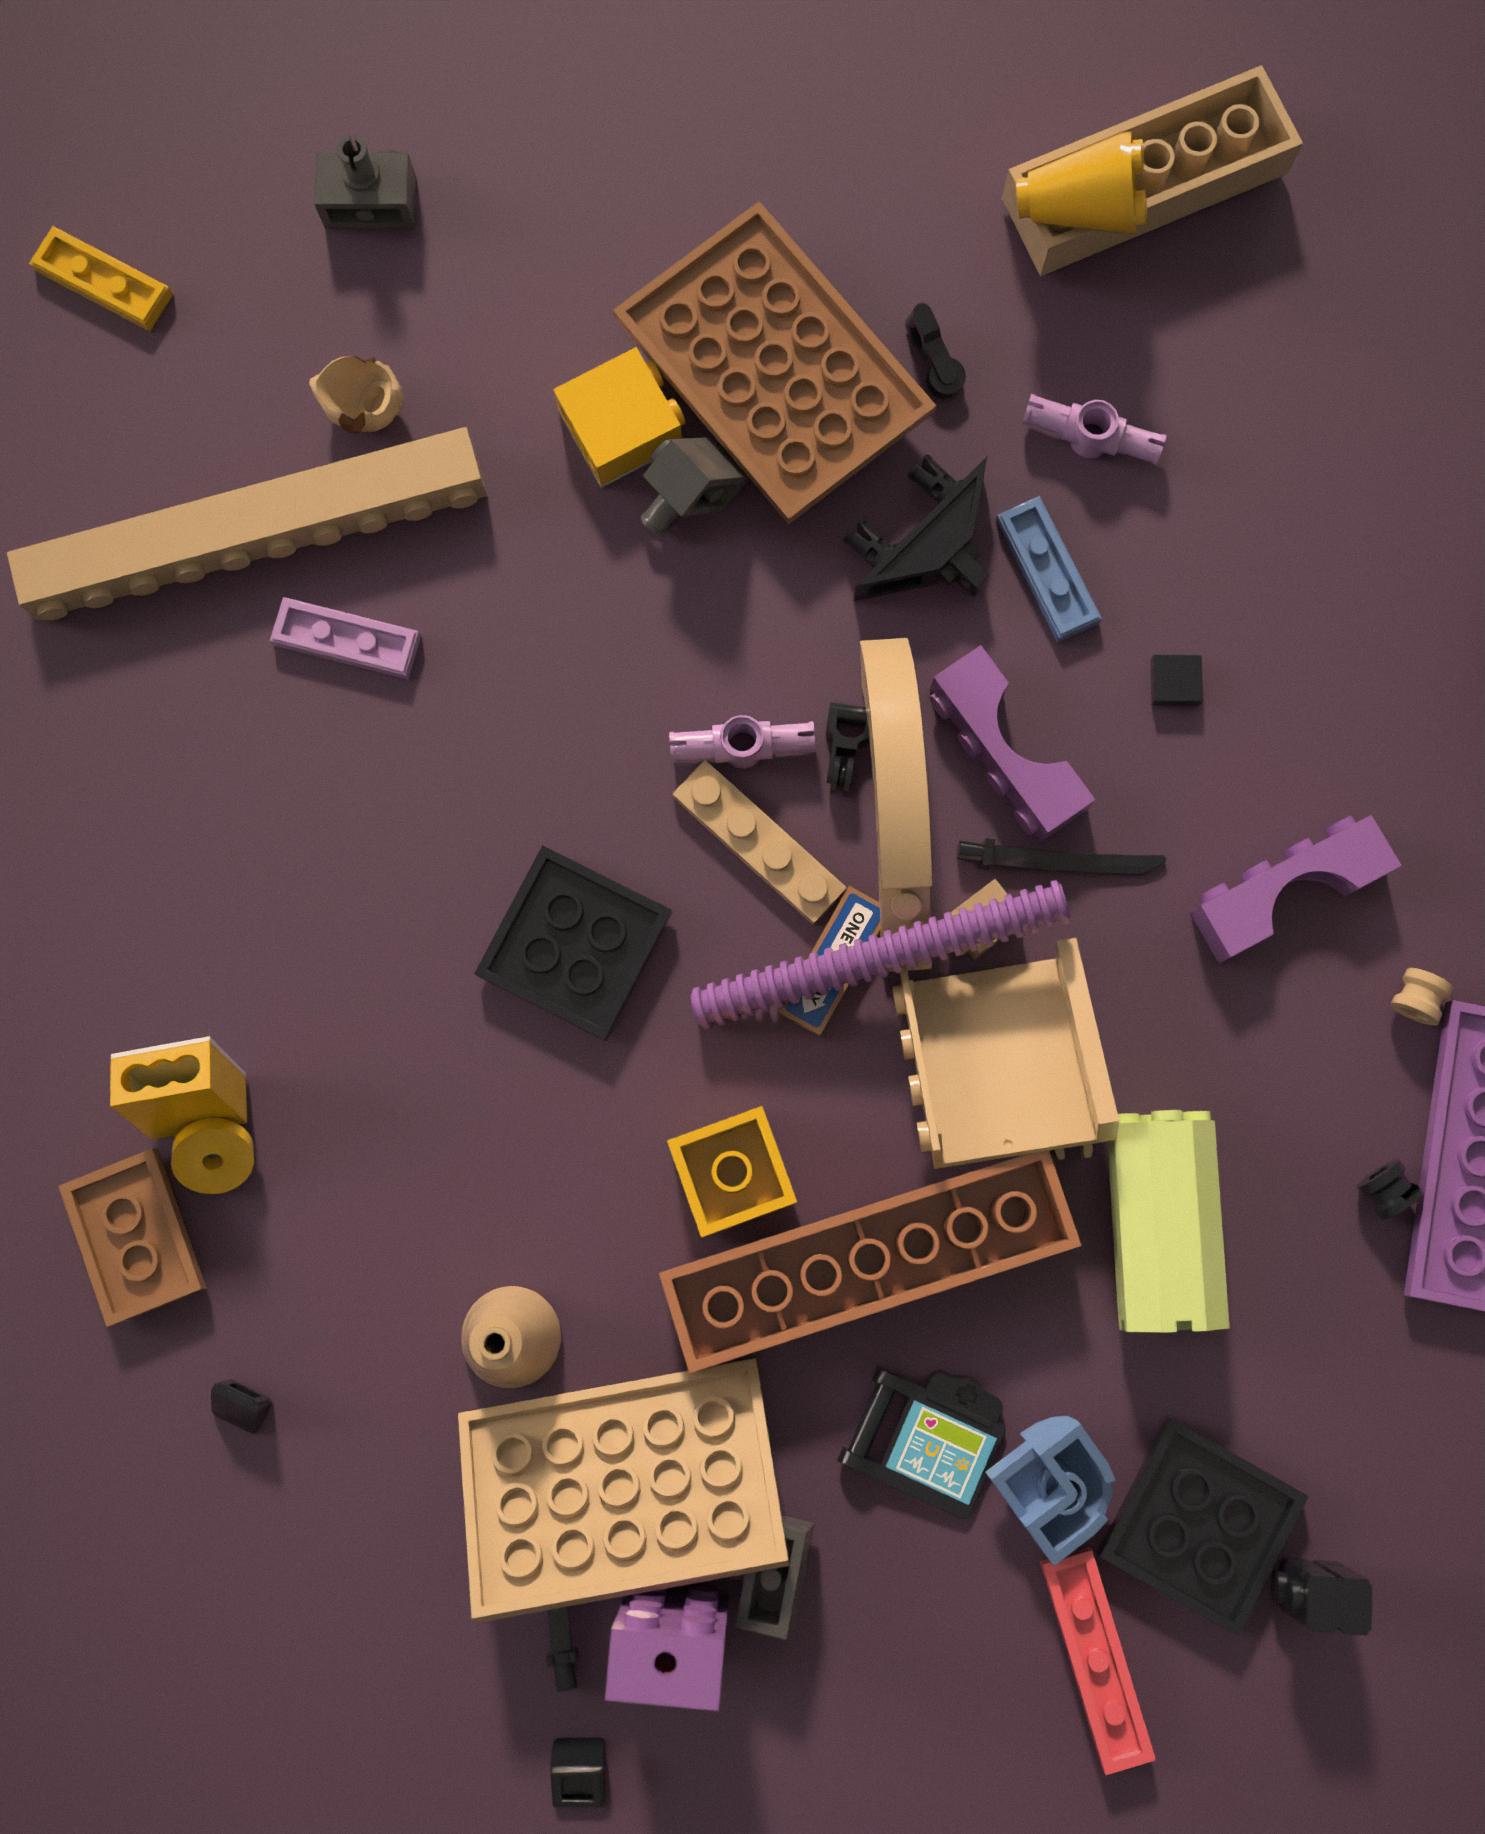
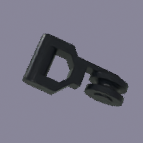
(946, 373)
(839, 774)

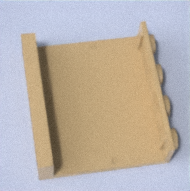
(1006, 1060)

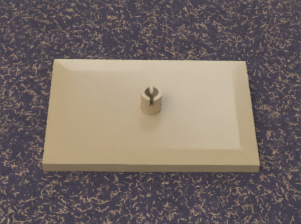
(619, 1491)

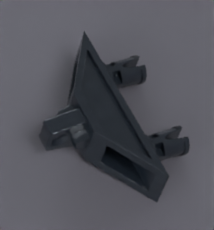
(935, 548)

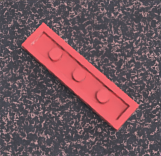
(1098, 1662)

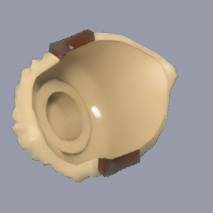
(358, 394)

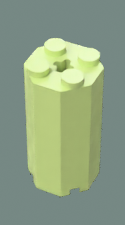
(1167, 1223)

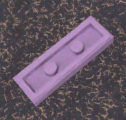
(345, 638)

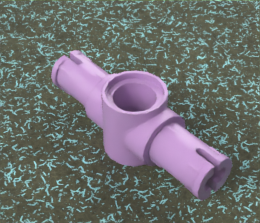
(1117, 434)
(715, 742)

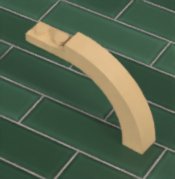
(899, 784)

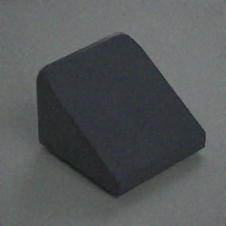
(239, 1405)
(578, 1772)

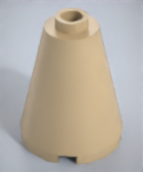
(529, 1334)

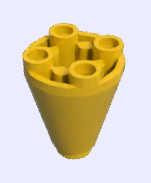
(1088, 188)

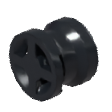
(1390, 1189)

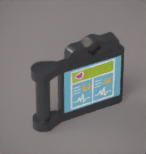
(939, 1442)

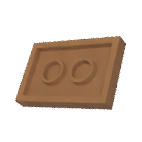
(132, 1237)

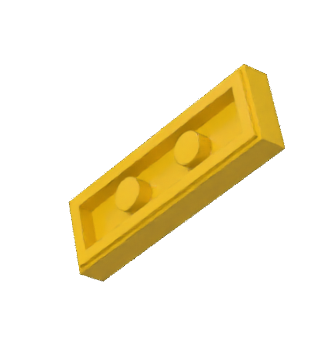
(101, 278)

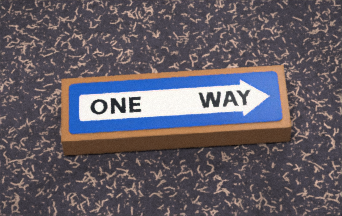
(853, 919)

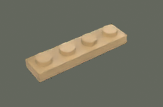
(759, 842)

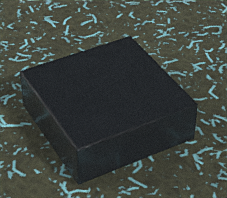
(1176, 680)

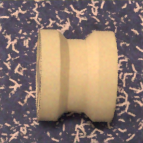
(1422, 996)

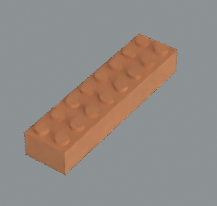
(868, 1260)

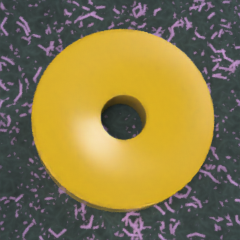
(208, 1137)

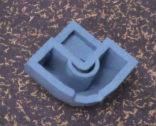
(1056, 1485)

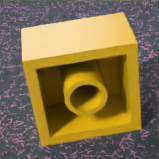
(732, 1171)

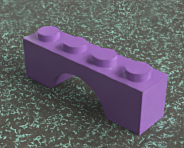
(1043, 794)
(1345, 861)

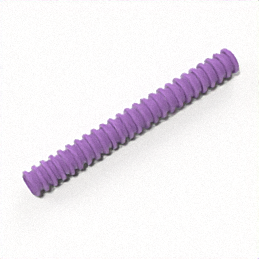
(880, 955)

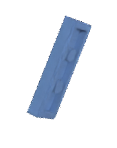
(1048, 569)

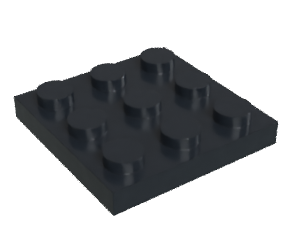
(573, 943)
(1202, 1526)

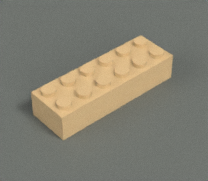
(1193, 158)

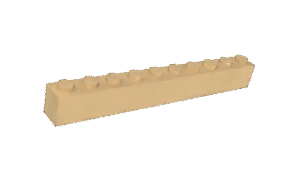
(247, 525)

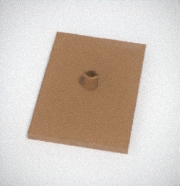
(774, 362)

